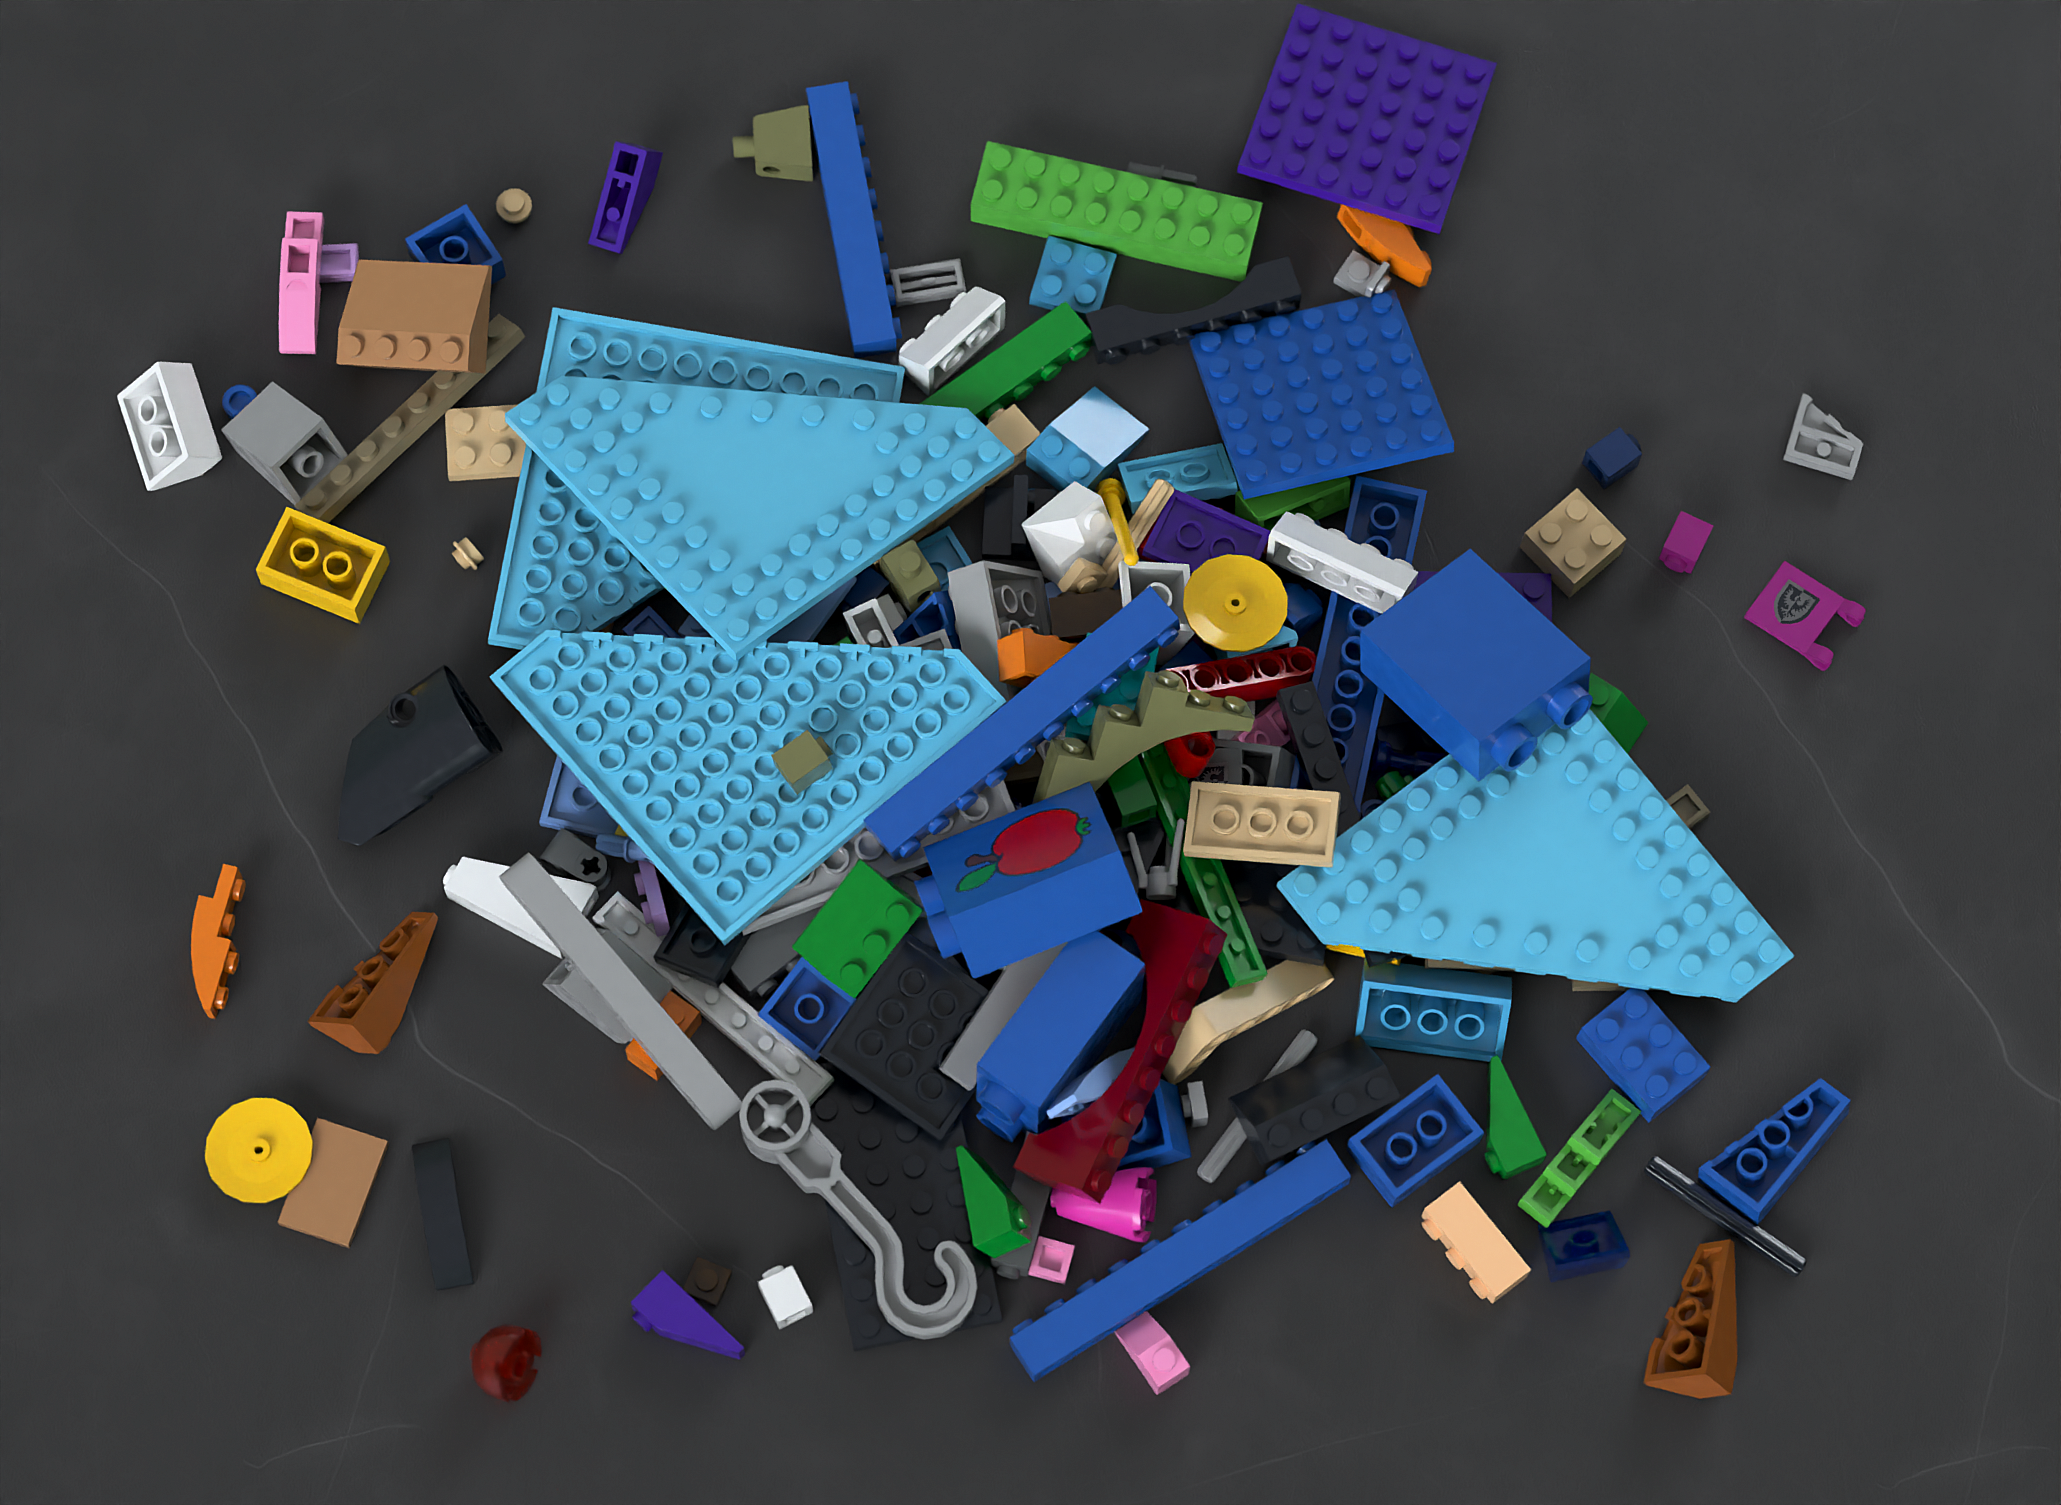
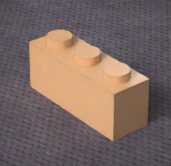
(1474, 1243)

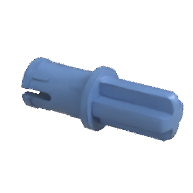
(620, 846)

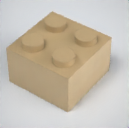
(1573, 543)

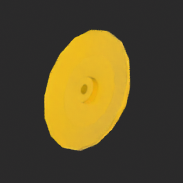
(1235, 603)
(246, 1130)

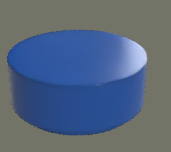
(237, 399)

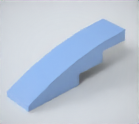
(1089, 1086)

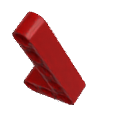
(1245, 677)

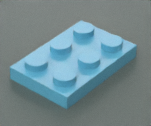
(1196, 472)

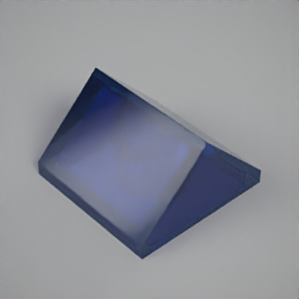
(1583, 1246)

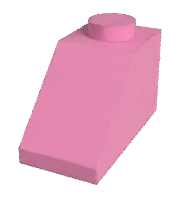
(1153, 1352)

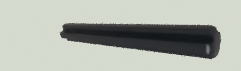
(1725, 1216)

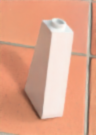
(479, 889)

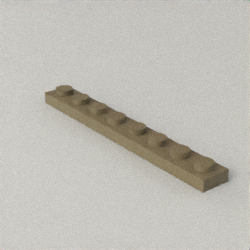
(403, 429)

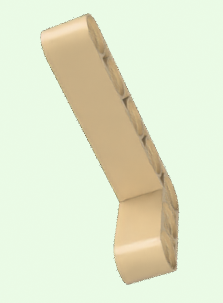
(1240, 1010)

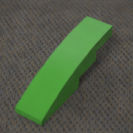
(1579, 1158)

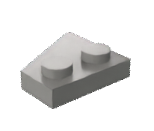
(1822, 442)

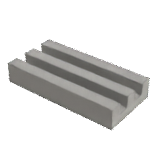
(930, 294)

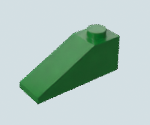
(1509, 1133)
(994, 1213)

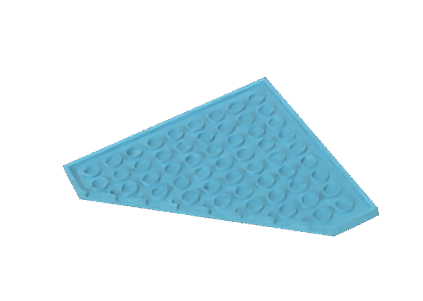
(754, 495)
(559, 557)
(686, 736)
(1543, 873)

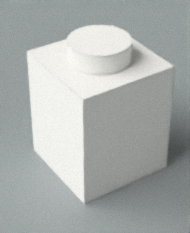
(784, 1295)

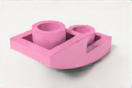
(1267, 729)

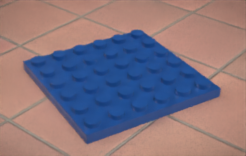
(1320, 394)

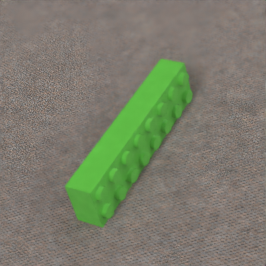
(1116, 211)

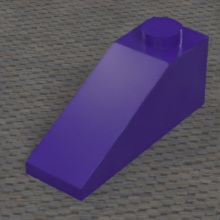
(624, 194)
(679, 1317)

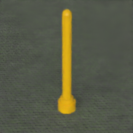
(1113, 498)

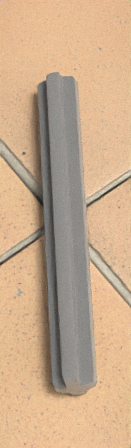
(1235, 1135)

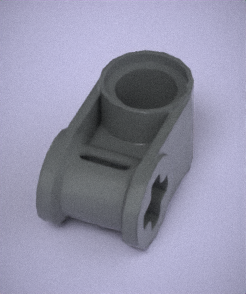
(573, 858)

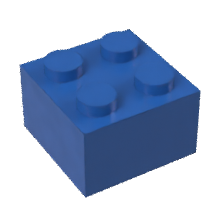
(456, 240)
(806, 1008)

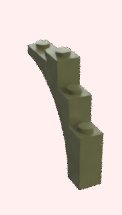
(1120, 734)

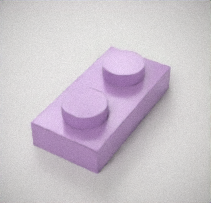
(654, 908)

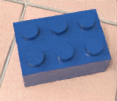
(1643, 1053)
(1414, 1140)

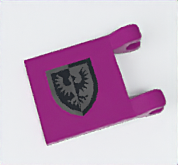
(1798, 611)

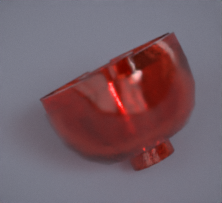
(504, 1361)

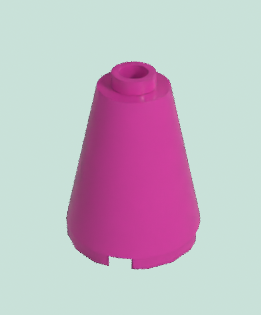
(1123, 1209)

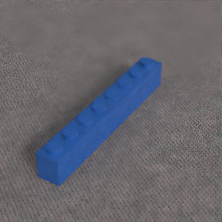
(852, 220)

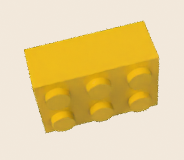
(323, 565)

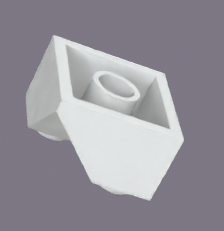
(1070, 528)

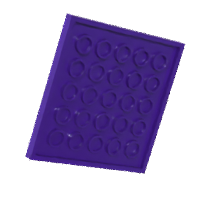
(1367, 118)

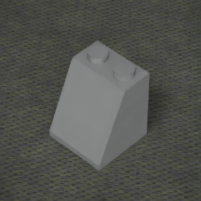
(284, 442)
(575, 992)

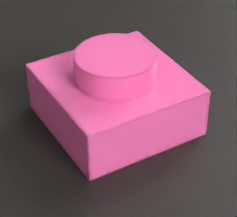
(1051, 1260)

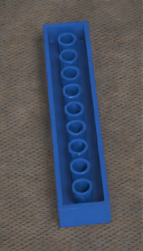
(1390, 521)

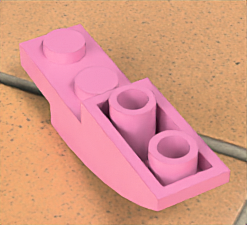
(300, 282)

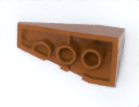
(374, 1001)
(1701, 1337)

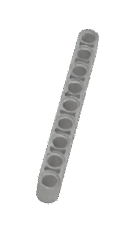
(621, 991)

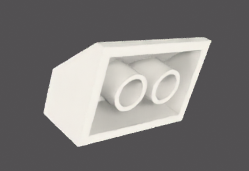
(953, 338)
(169, 425)

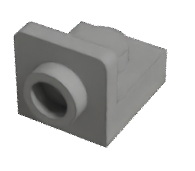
(1363, 276)

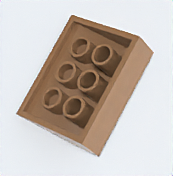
(416, 317)

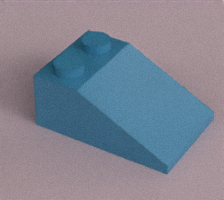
(1085, 442)

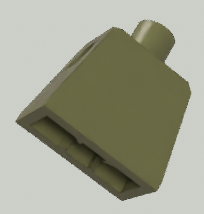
(779, 144)
(909, 575)

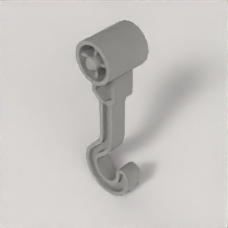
(781, 1132)

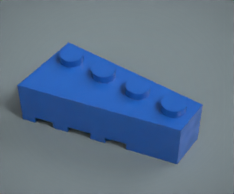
(1768, 1159)

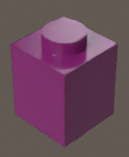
(1685, 543)

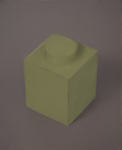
(803, 761)

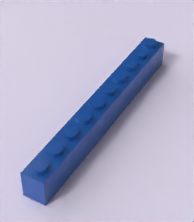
(1023, 724)
(1178, 1260)

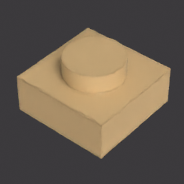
(1082, 577)

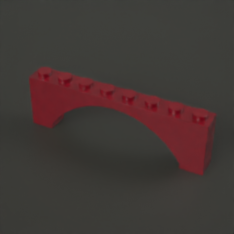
(1089, 1147)

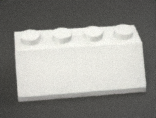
(1338, 563)

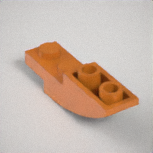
(1388, 242)
(211, 953)

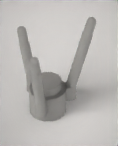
(1162, 880)

